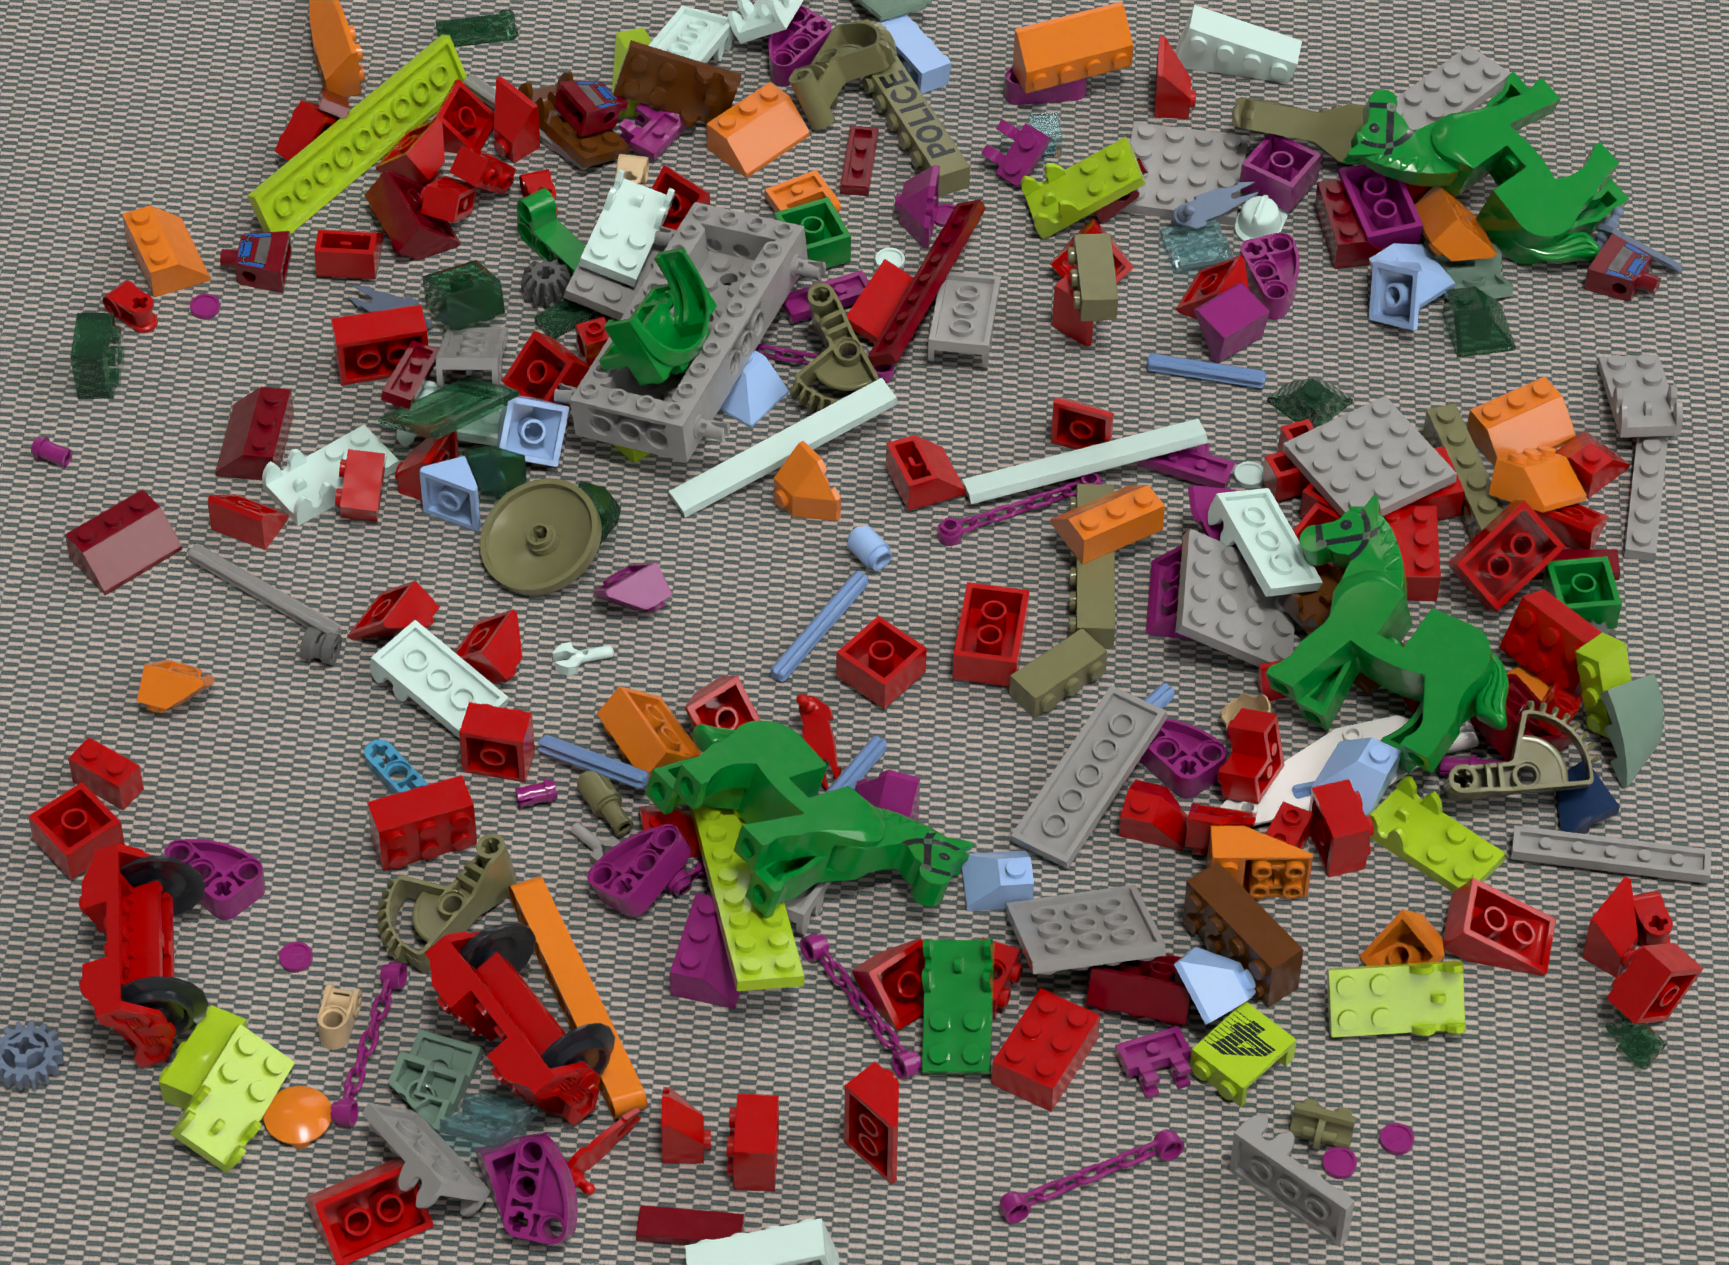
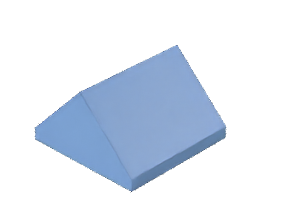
(1395, 293)
(451, 492)

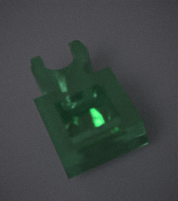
(1638, 1041)

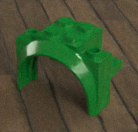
(652, 339)

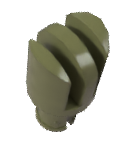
(604, 800)

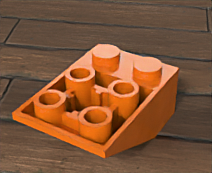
(1260, 862)

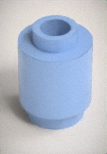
(869, 547)

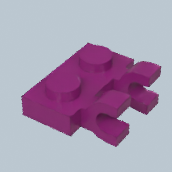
(657, 131)
(1023, 154)
(1153, 1052)

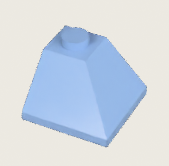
(1434, 278)
(754, 392)
(533, 429)
(1367, 765)
(996, 879)
(1214, 982)

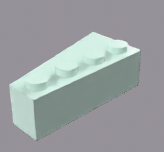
(1236, 48)
(777, 1245)

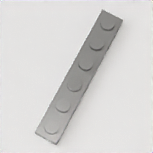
(1645, 498)
(1611, 854)

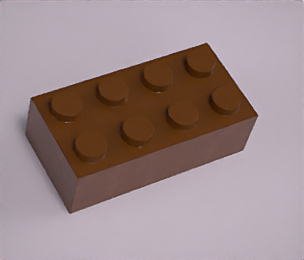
(1241, 930)

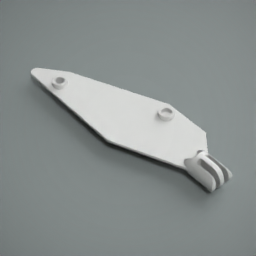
(1309, 762)

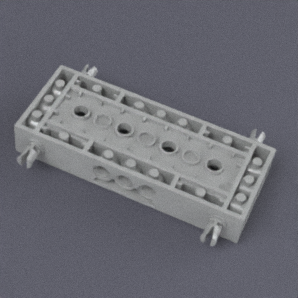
(671, 417)

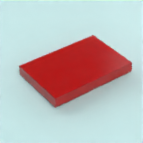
(878, 300)

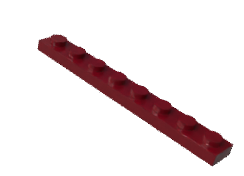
(926, 283)

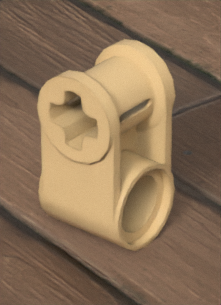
(635, 166)
(338, 1016)

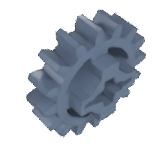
(27, 1056)

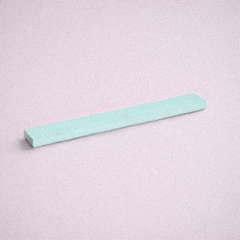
(776, 449)
(1085, 461)

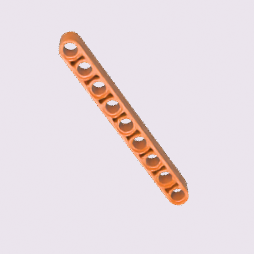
(575, 989)

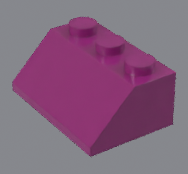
(1381, 206)
(1164, 595)
(701, 961)

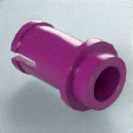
(50, 451)
(536, 793)

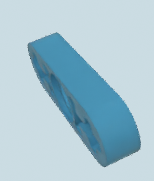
(394, 763)

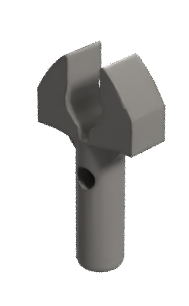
(593, 842)

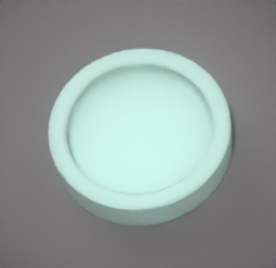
(892, 255)
(1248, 474)

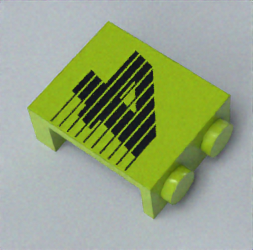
(1241, 1052)

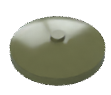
(540, 536)

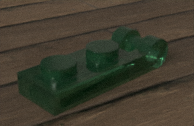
(480, 29)

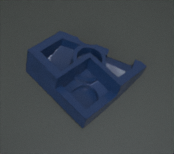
(1584, 806)

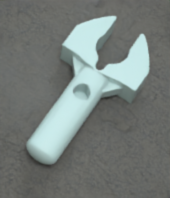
(576, 657)

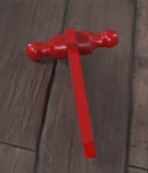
(818, 731)
(587, 1157)

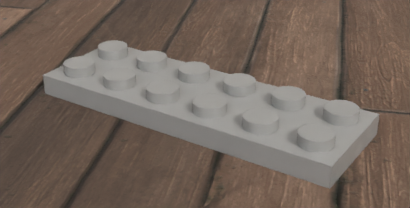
(1451, 88)
(1089, 776)

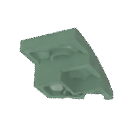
(1481, 273)
(1636, 725)
(435, 1075)

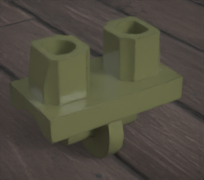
(1322, 1125)

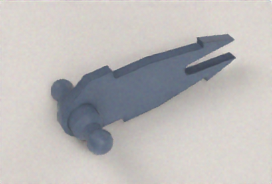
(1209, 206)
(1610, 227)
(385, 301)

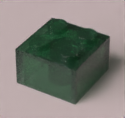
(463, 295)
(96, 355)

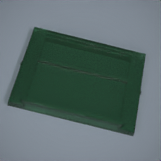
(450, 408)

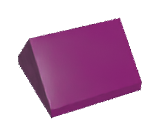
(1231, 321)

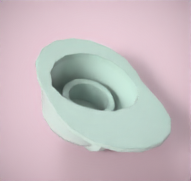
(1259, 218)

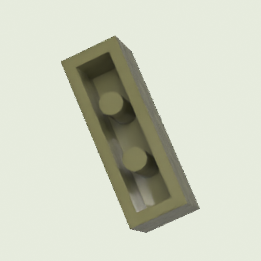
(1093, 277)
(1058, 673)

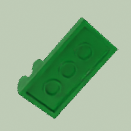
(958, 1007)

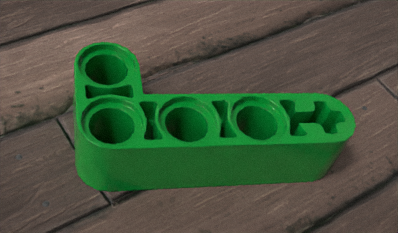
(544, 233)

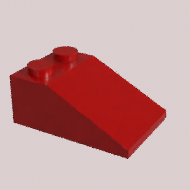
(1498, 930)

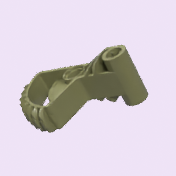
(846, 55)
(1327, 128)
(830, 366)
(1528, 753)
(472, 893)

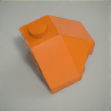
(804, 488)
(170, 684)
(1405, 941)

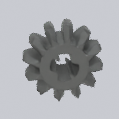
(545, 282)

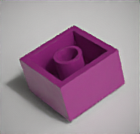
(1281, 170)

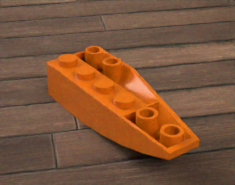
(335, 48)

